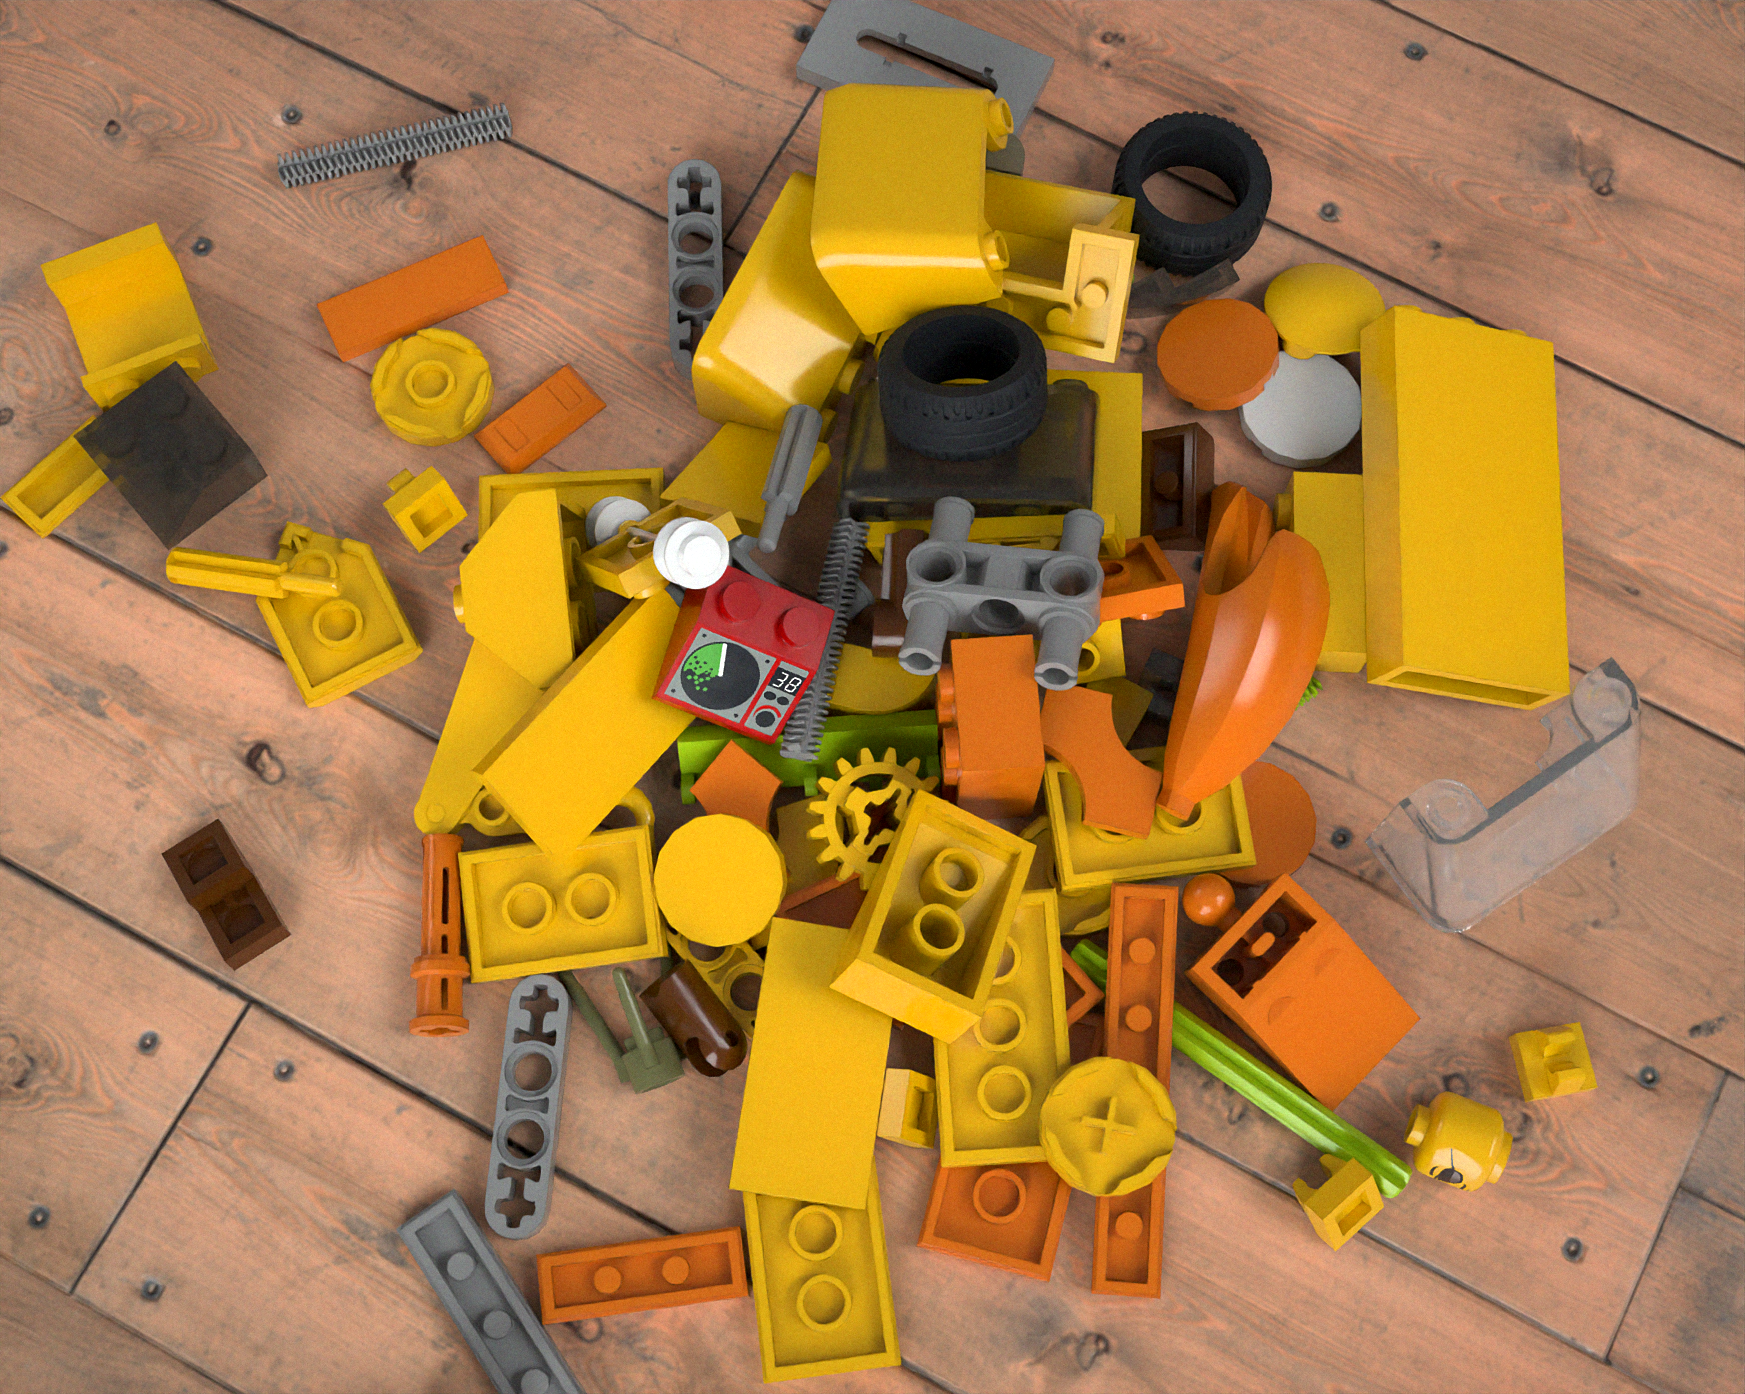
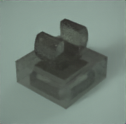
(1162, 679)

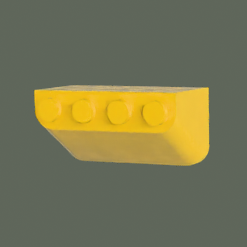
(779, 329)

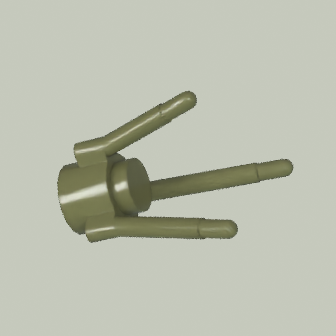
(650, 1057)

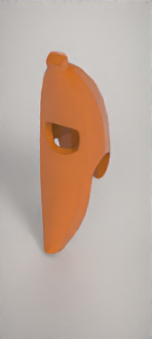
(1248, 647)

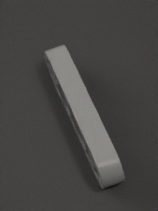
(688, 268)
(520, 1105)

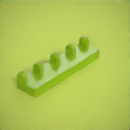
(908, 732)

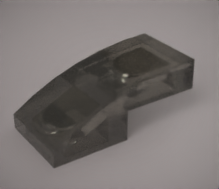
(1158, 296)

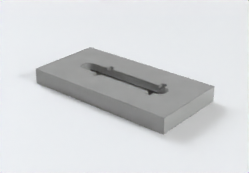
(837, 59)

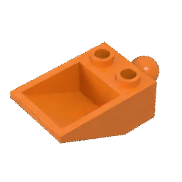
(1300, 996)

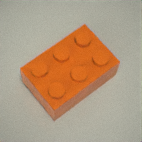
(990, 727)

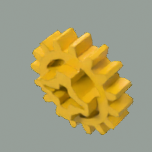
(851, 804)

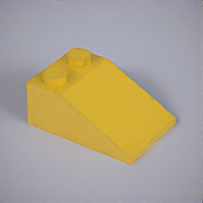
(935, 919)

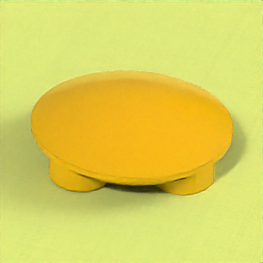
(1321, 309)

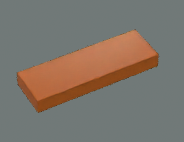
(412, 298)
(642, 1275)

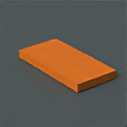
(1006, 1212)

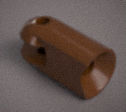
(696, 1020)

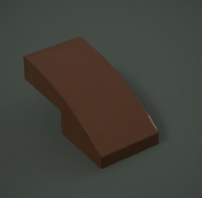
(226, 894)

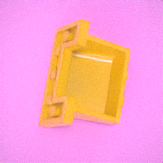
(1066, 261)

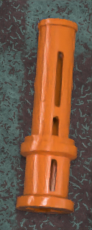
(440, 966)

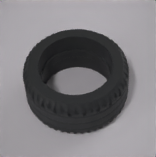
(1205, 144)
(968, 420)

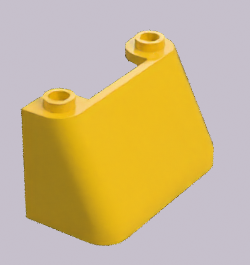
(904, 200)

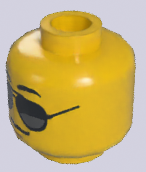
(1458, 1141)

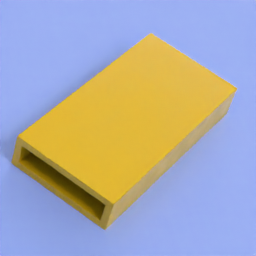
(1462, 511)

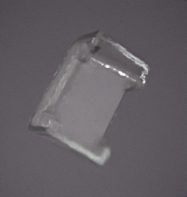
(1470, 860)

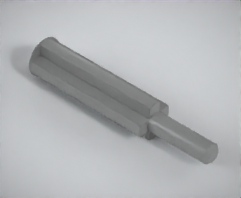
(788, 471)

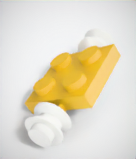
(644, 552)

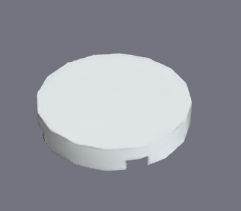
(1304, 412)

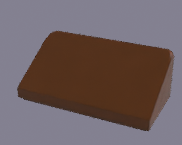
(1177, 486)

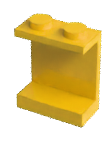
(129, 313)

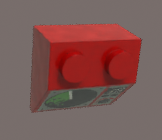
(743, 654)

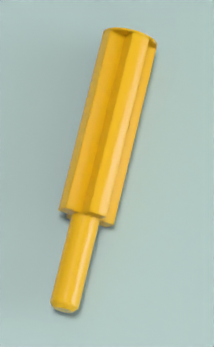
(244, 574)

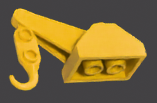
(528, 626)

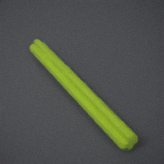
(1266, 1087)

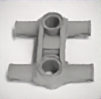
(1003, 592)

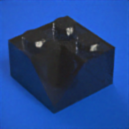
(171, 455)

